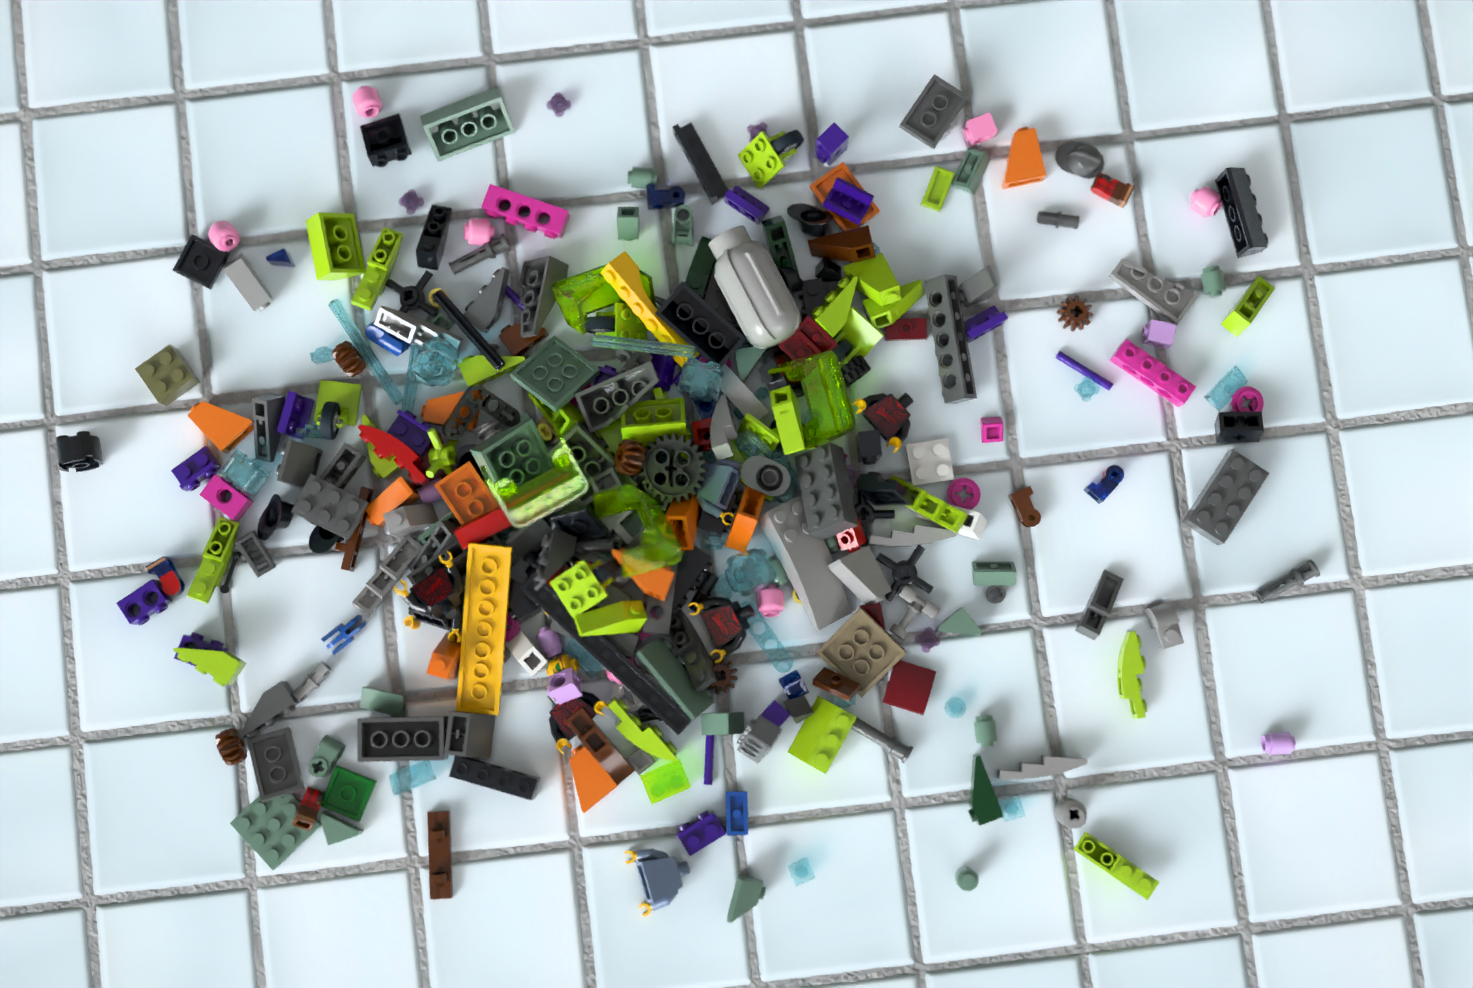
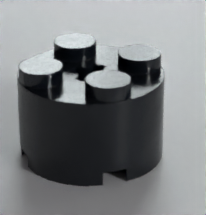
(78, 452)

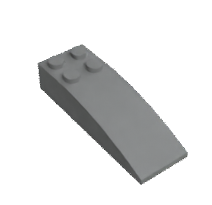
(805, 563)

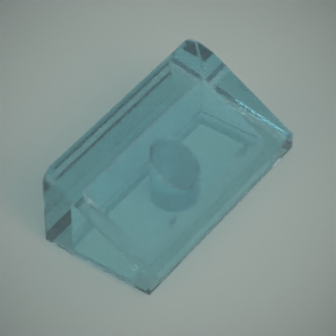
(1226, 387)
(411, 777)

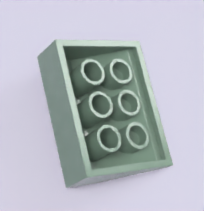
(514, 454)
(675, 677)

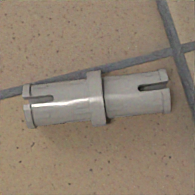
(312, 681)

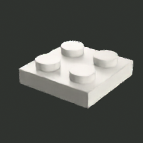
(929, 462)

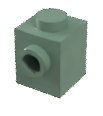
(628, 223)

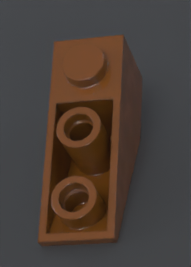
(848, 245)

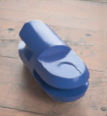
(386, 340)
(345, 633)

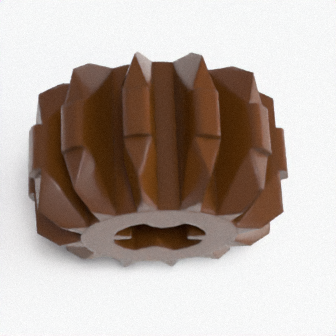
(1068, 307)
(349, 359)
(629, 457)
(720, 683)
(231, 746)

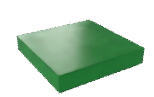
(348, 793)

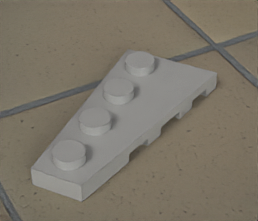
(1161, 295)

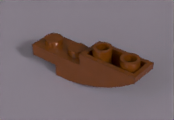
(599, 745)

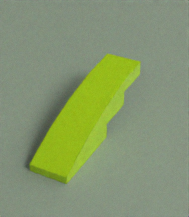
(933, 507)

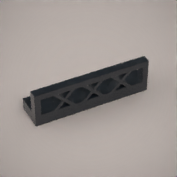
(700, 162)

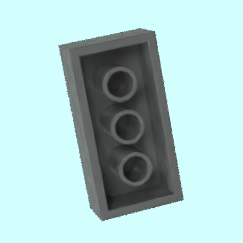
(826, 491)
(1225, 497)
(401, 738)

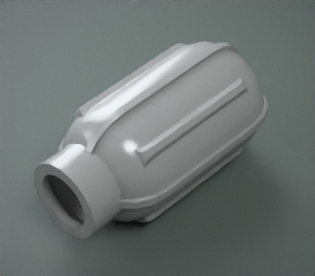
(754, 288)

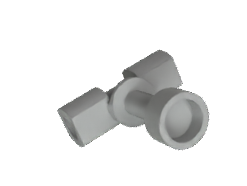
(916, 606)

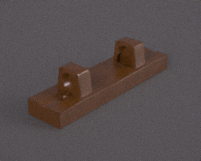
(352, 547)
(440, 854)

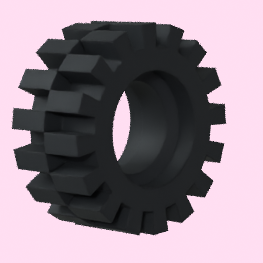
(854, 370)

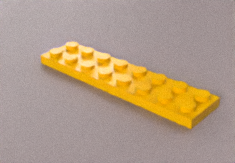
(484, 628)

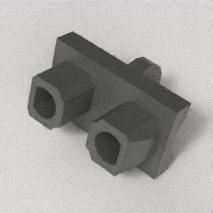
(629, 358)

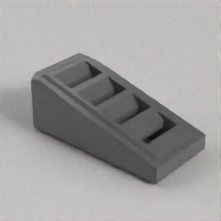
(249, 557)

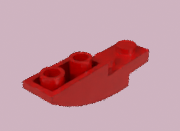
(388, 446)

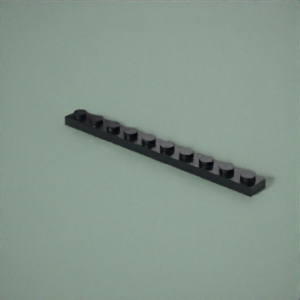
(611, 659)

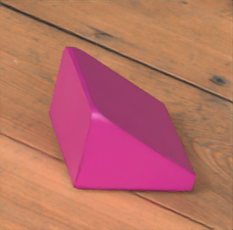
(991, 429)

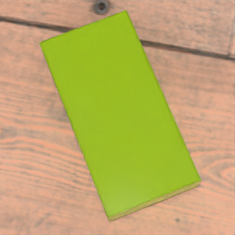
(937, 189)

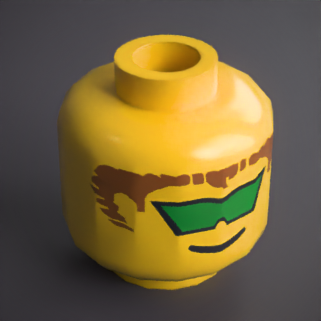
(561, 663)

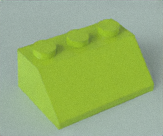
(335, 246)
(654, 418)
(822, 735)

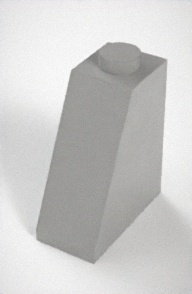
(247, 282)
(410, 519)
(862, 575)

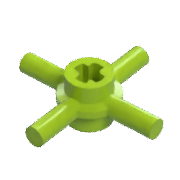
(442, 455)

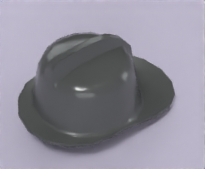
(1079, 159)
(765, 475)

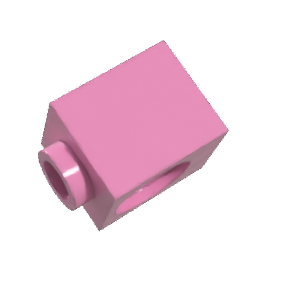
(980, 129)

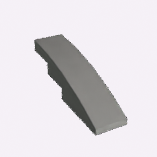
(413, 328)
(920, 535)
(387, 576)
(1049, 766)

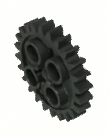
(693, 469)

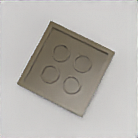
(861, 651)

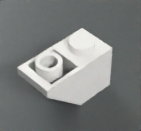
(527, 654)

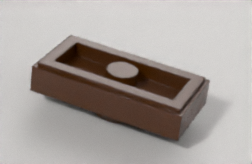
(836, 684)

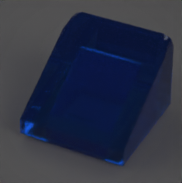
(281, 258)
(793, 685)

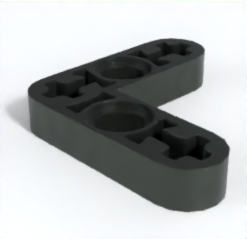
(474, 405)

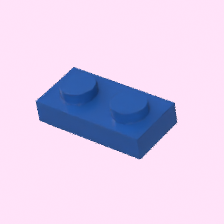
(736, 813)

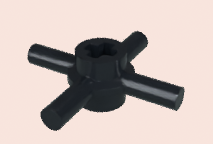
(408, 292)
(872, 514)
(910, 565)

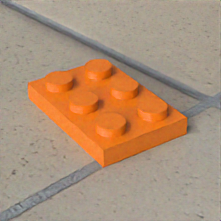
(824, 185)
(466, 493)

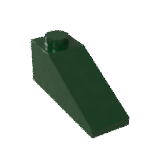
(779, 242)
(701, 268)
(982, 796)

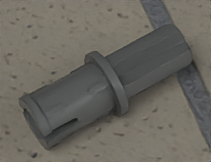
(1058, 219)

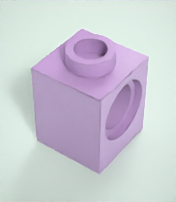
(1158, 333)
(564, 686)

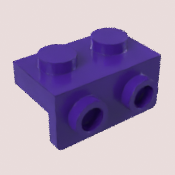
(848, 201)

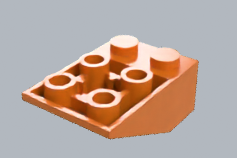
(653, 582)

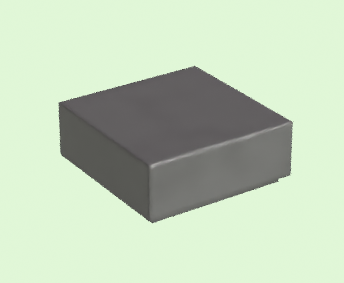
(640, 760)

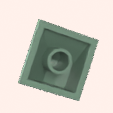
(745, 896)

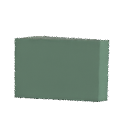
(747, 360)
(959, 623)
(722, 723)
(337, 828)

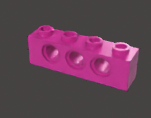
(498, 196)
(1152, 373)

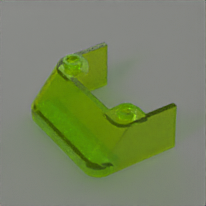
(590, 293)
(824, 395)
(543, 493)
(658, 543)

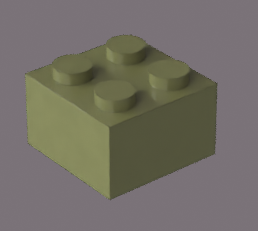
(167, 375)

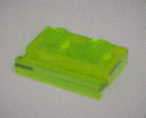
(665, 781)

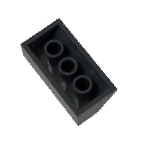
(1241, 212)
(700, 324)

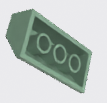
(467, 124)

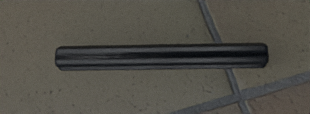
(469, 330)

